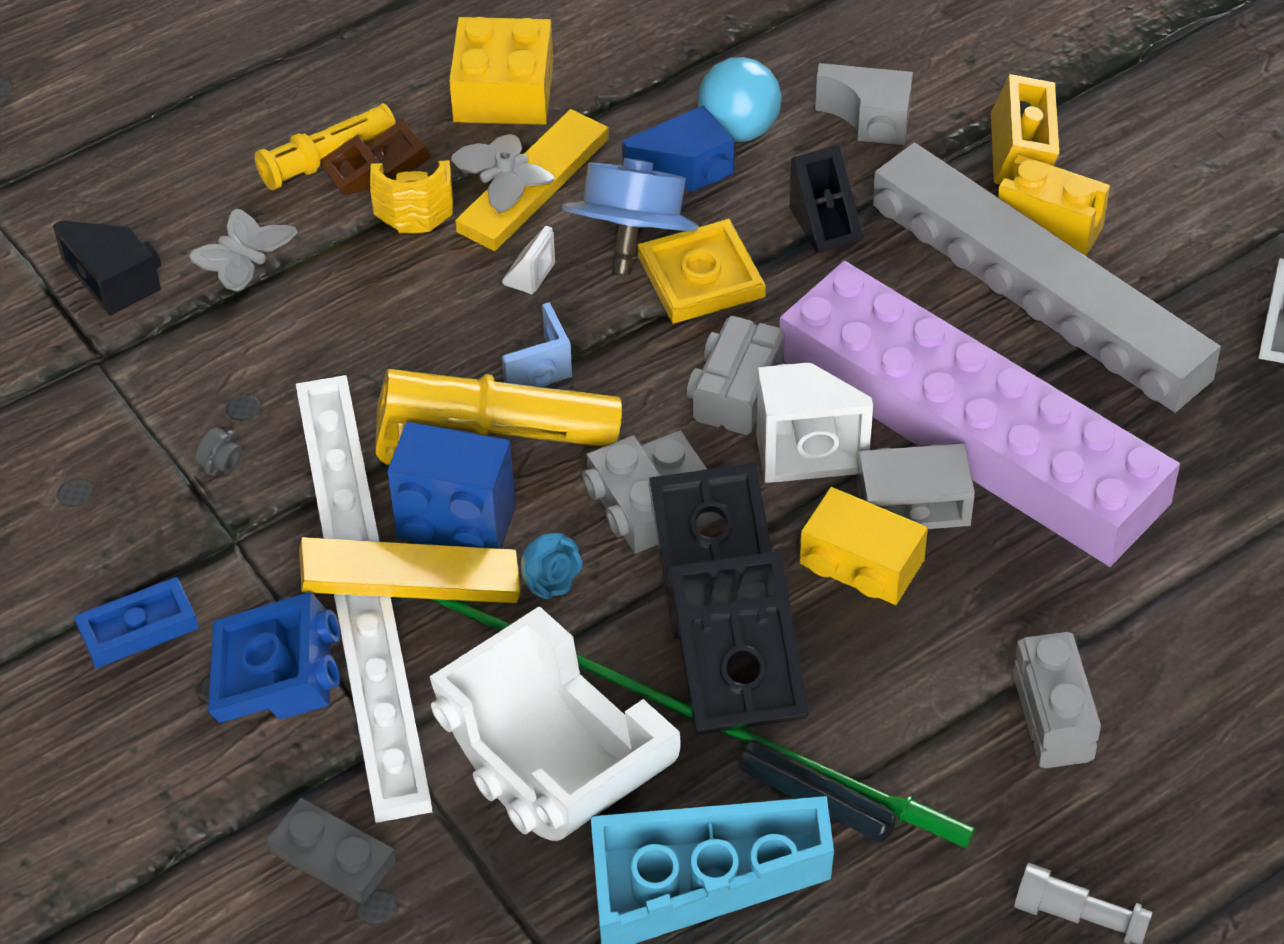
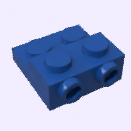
(274, 659)

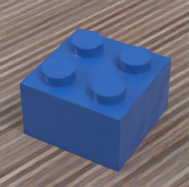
(451, 487)

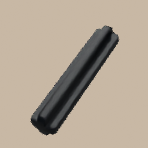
(803, 782)

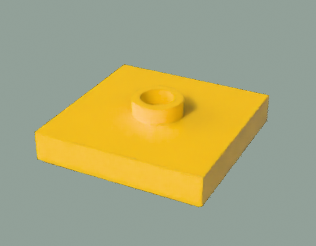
(701, 271)

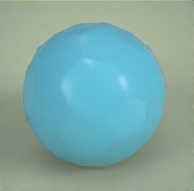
(741, 97)

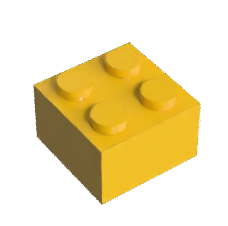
(501, 70)

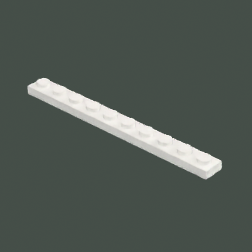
(366, 622)

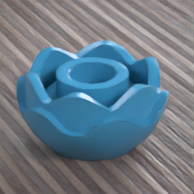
(550, 565)

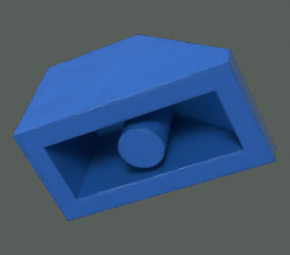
(687, 147)

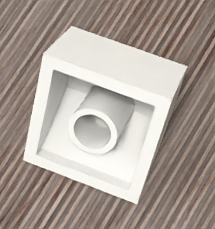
(809, 423)

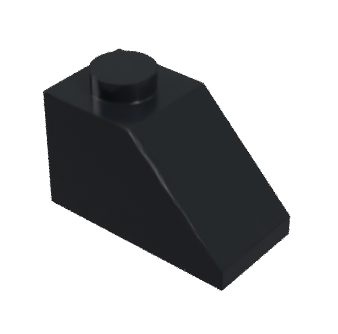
(109, 262)

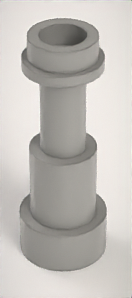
(1072, 902)

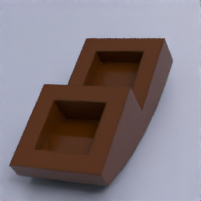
(395, 148)

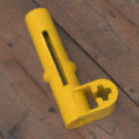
(492, 409)

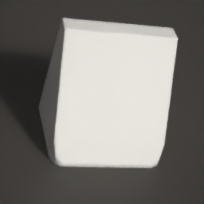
(532, 263)

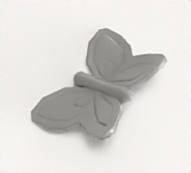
(505, 166)
(244, 244)

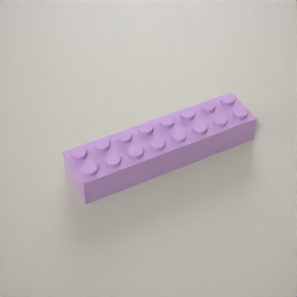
(1017, 430)

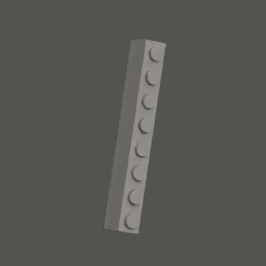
(1046, 277)

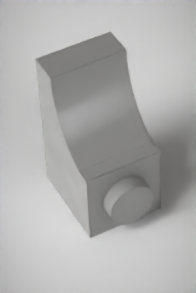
(868, 99)

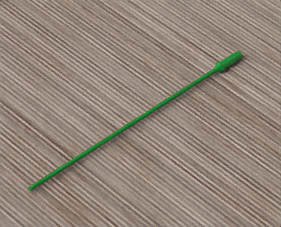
(905, 808)

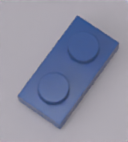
(136, 622)

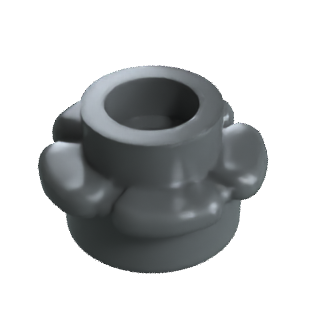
(218, 451)

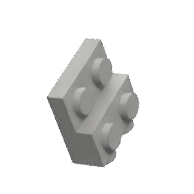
(621, 477)

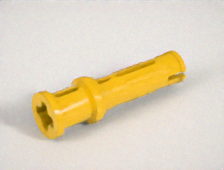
(305, 151)

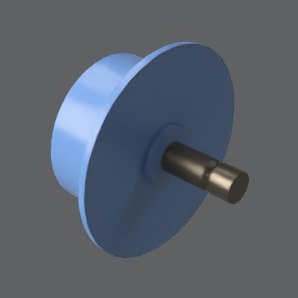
(633, 199)

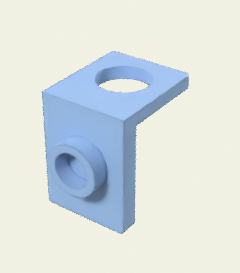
(544, 362)

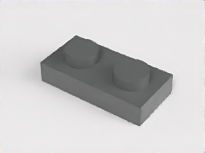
(331, 850)

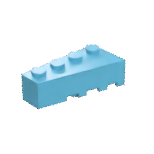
(704, 862)

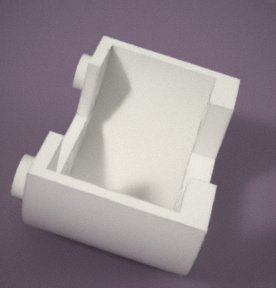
(544, 732)

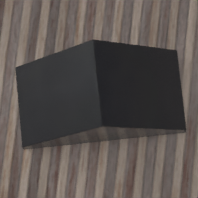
(824, 199)

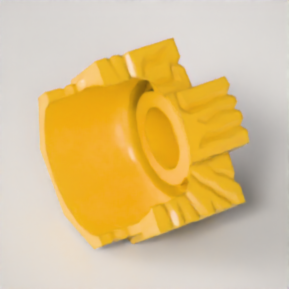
(412, 200)

